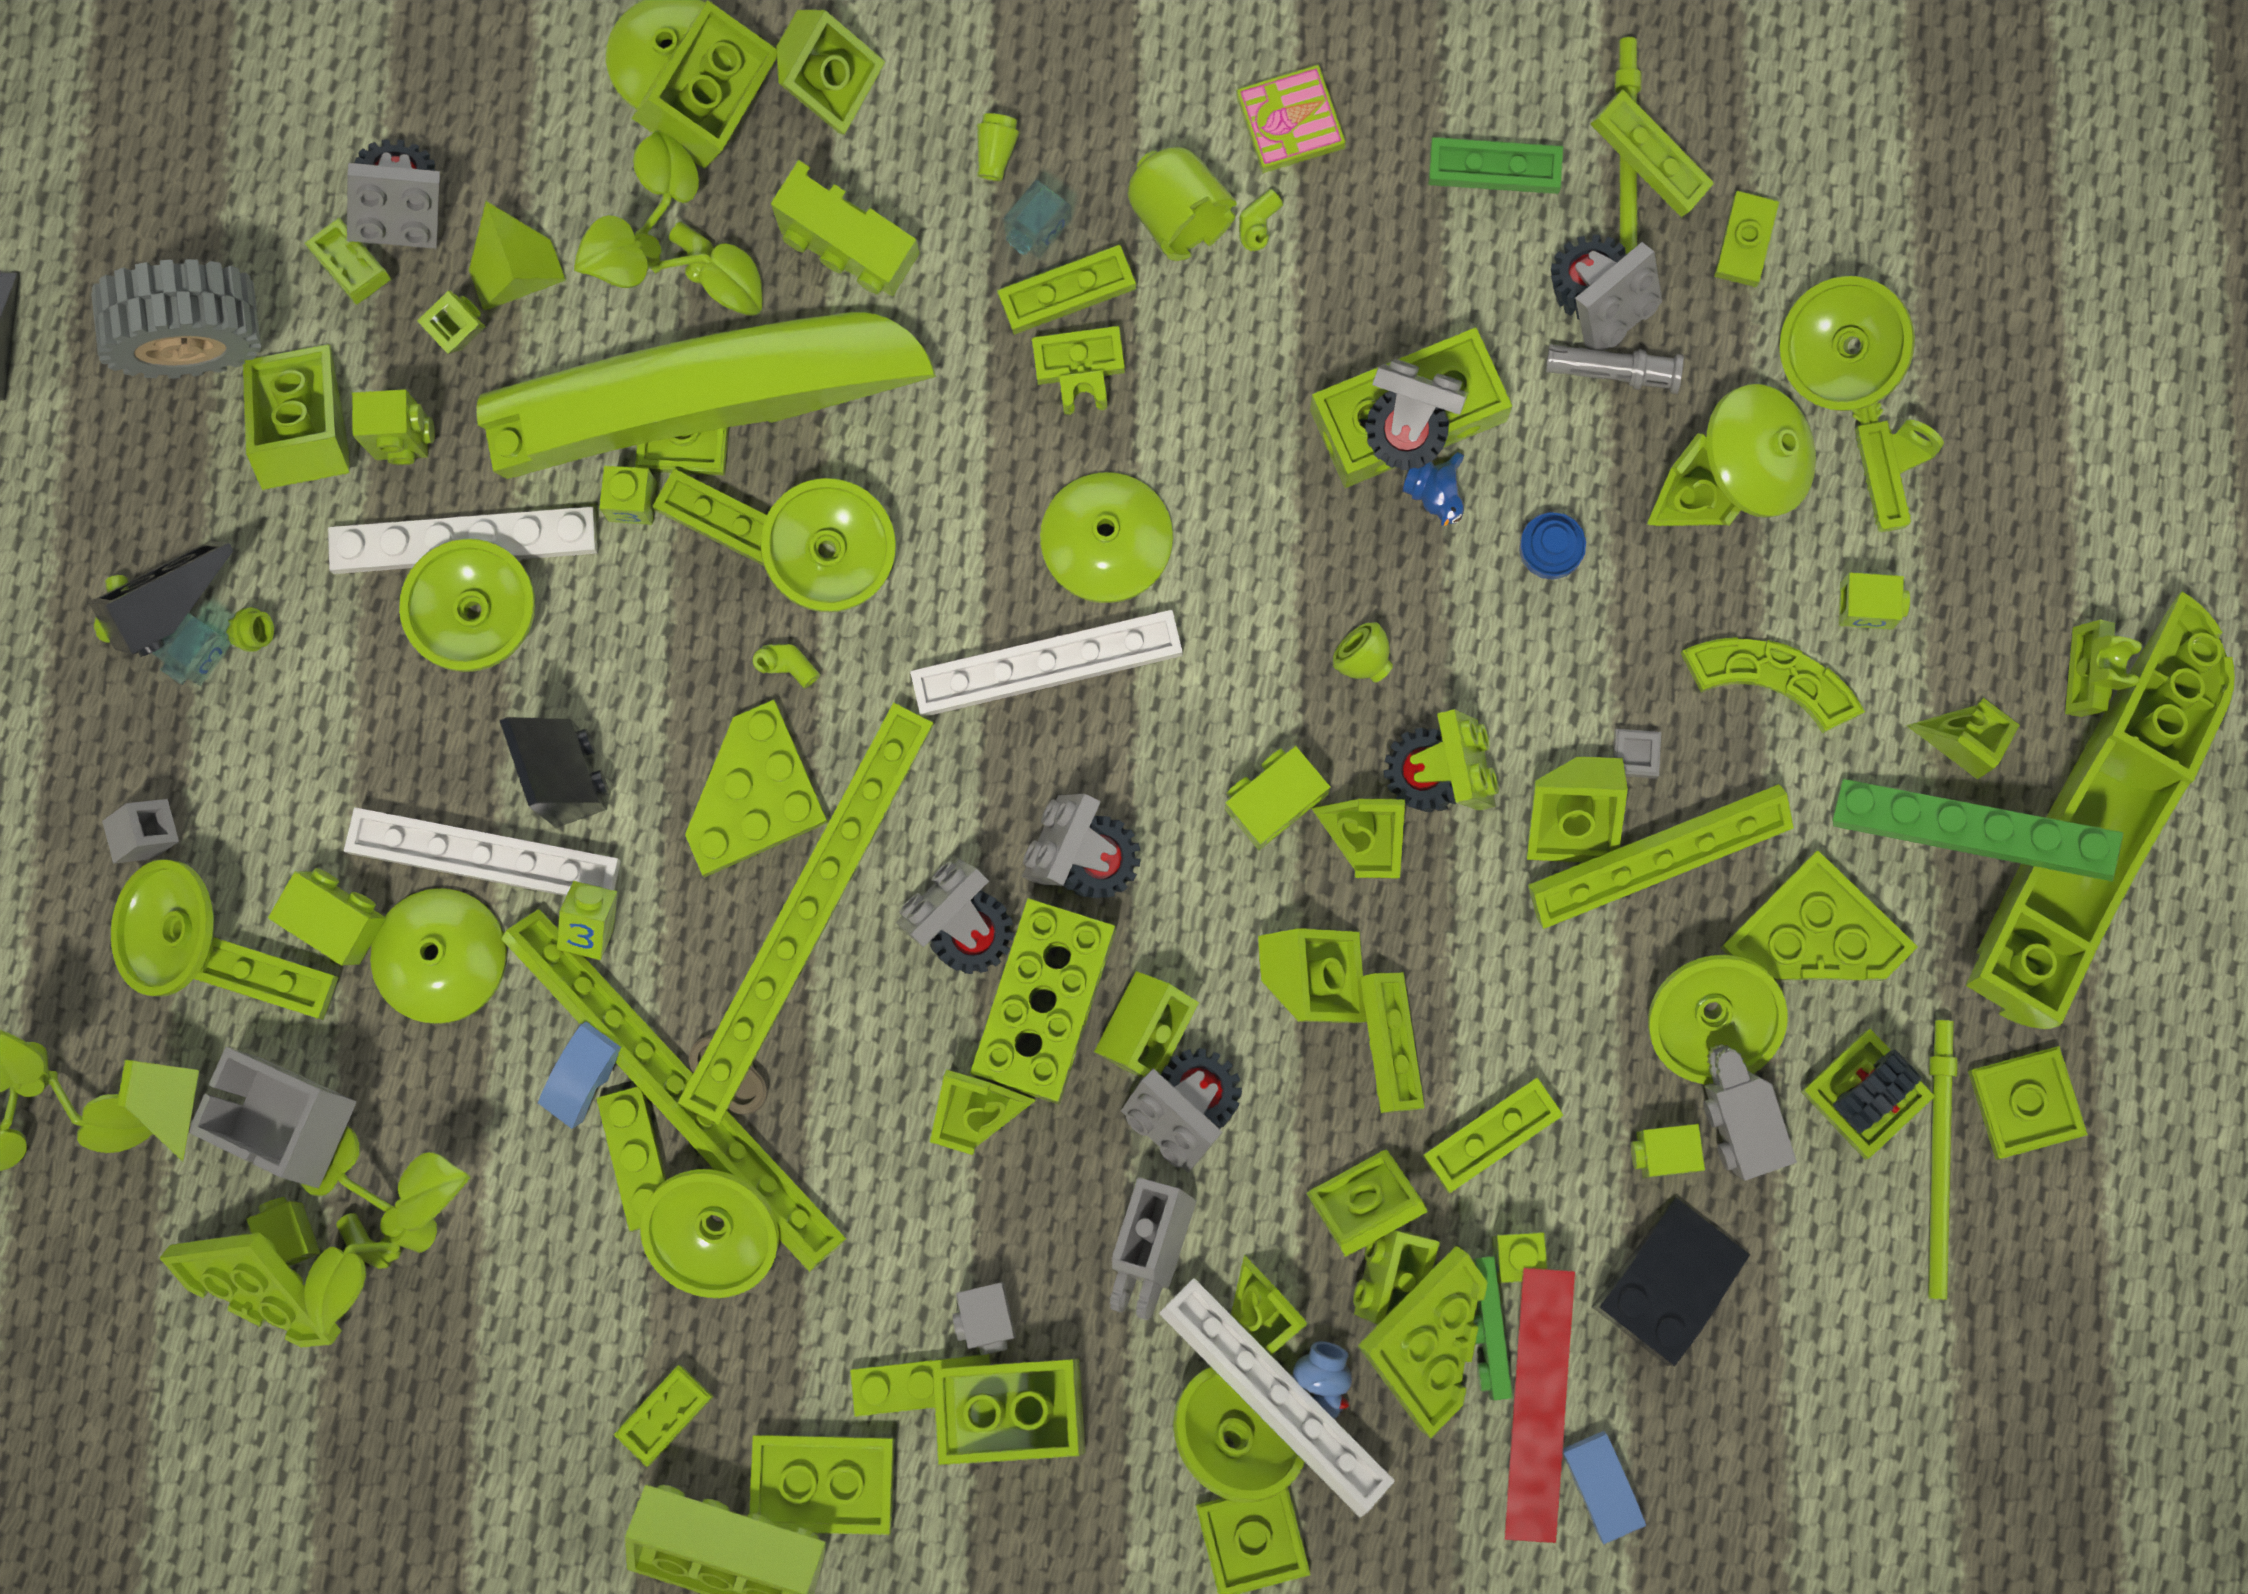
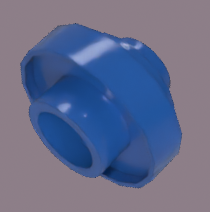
(1552, 545)

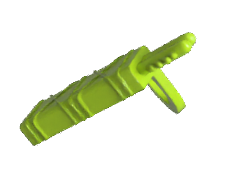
(1887, 457)

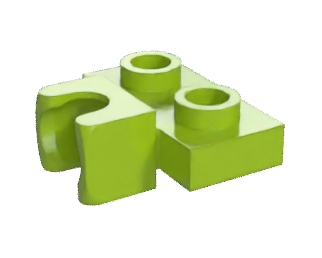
(1079, 362)
(2097, 667)

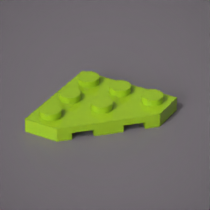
(753, 794)
(1821, 930)
(250, 1278)
(1427, 1341)

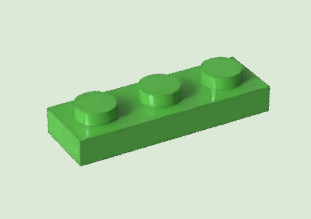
(1495, 165)
(1494, 1371)

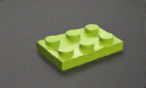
(823, 1483)

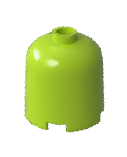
(1179, 201)

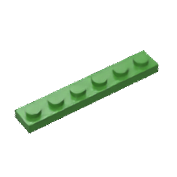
(1978, 830)

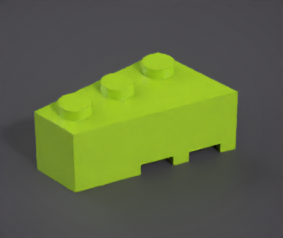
(843, 233)

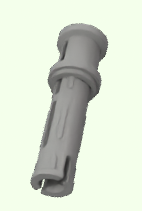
(1636, 368)

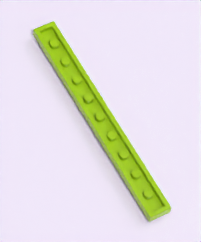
(805, 914)
(664, 1079)

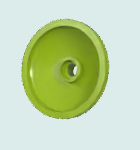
(634, 48)
(1818, 337)
(1761, 450)
(834, 515)
(1112, 565)
(447, 585)
(162, 928)
(467, 963)
(1747, 1018)
(703, 1254)
(1258, 1463)

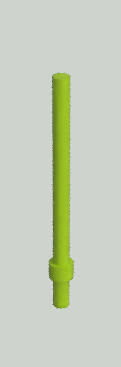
(1628, 79)
(1943, 1069)

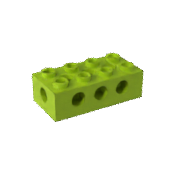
(1344, 405)
(1024, 976)

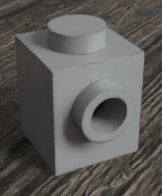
(140, 831)
(984, 1318)

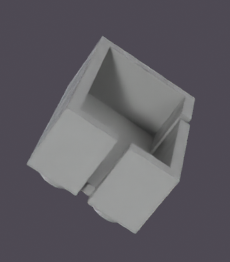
(284, 1123)

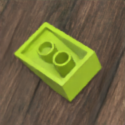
(706, 84)
(294, 418)
(1009, 1412)

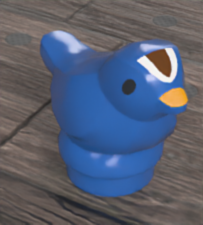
(1437, 489)

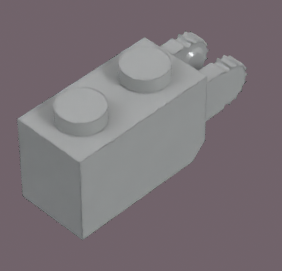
(1746, 1117)
(1149, 1244)

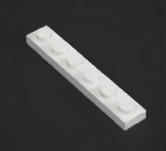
(405, 542)
(1046, 663)
(476, 853)
(1277, 1397)

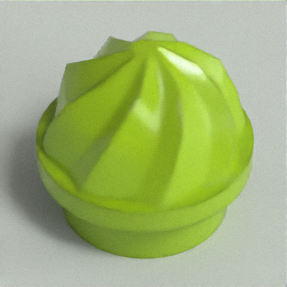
(250, 629)

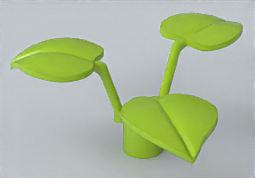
(622, 259)
(26, 1073)
(424, 1192)

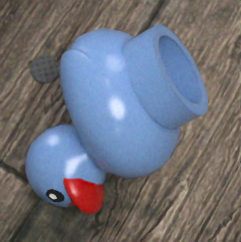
(1326, 1376)

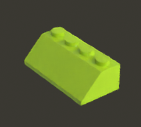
(718, 1550)

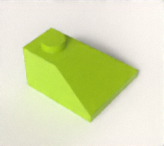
(826, 67)
(1578, 810)
(1314, 973)

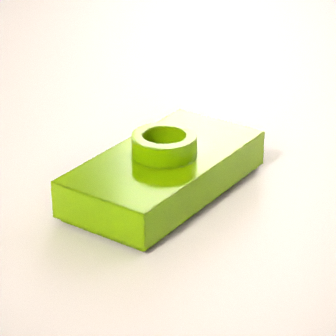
(1746, 239)
(347, 262)
(663, 1415)

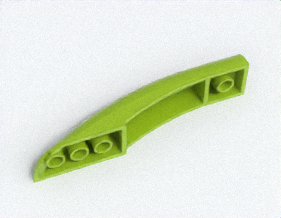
(697, 388)
(2124, 783)

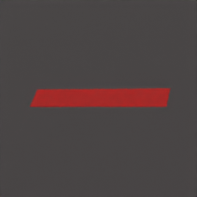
(1539, 1405)

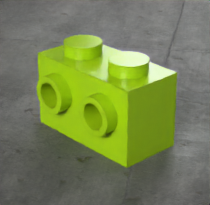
(391, 426)
(1276, 796)
(327, 916)
(1146, 1025)
(1392, 1271)

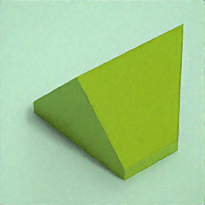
(511, 259)
(1692, 493)
(1970, 736)
(1367, 834)
(160, 1100)
(972, 1111)
(1263, 1309)

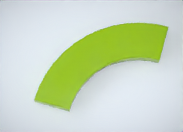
(1778, 669)

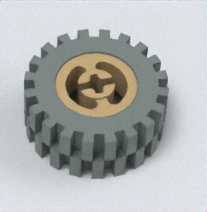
(175, 319)

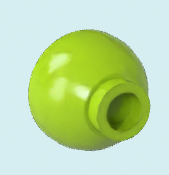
(1364, 653)

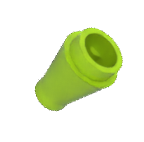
(995, 144)

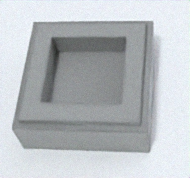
(1639, 752)

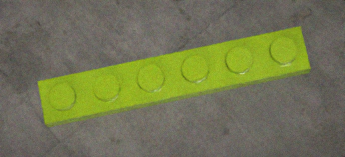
(1661, 856)

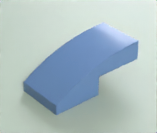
(577, 1074)
(1603, 1487)

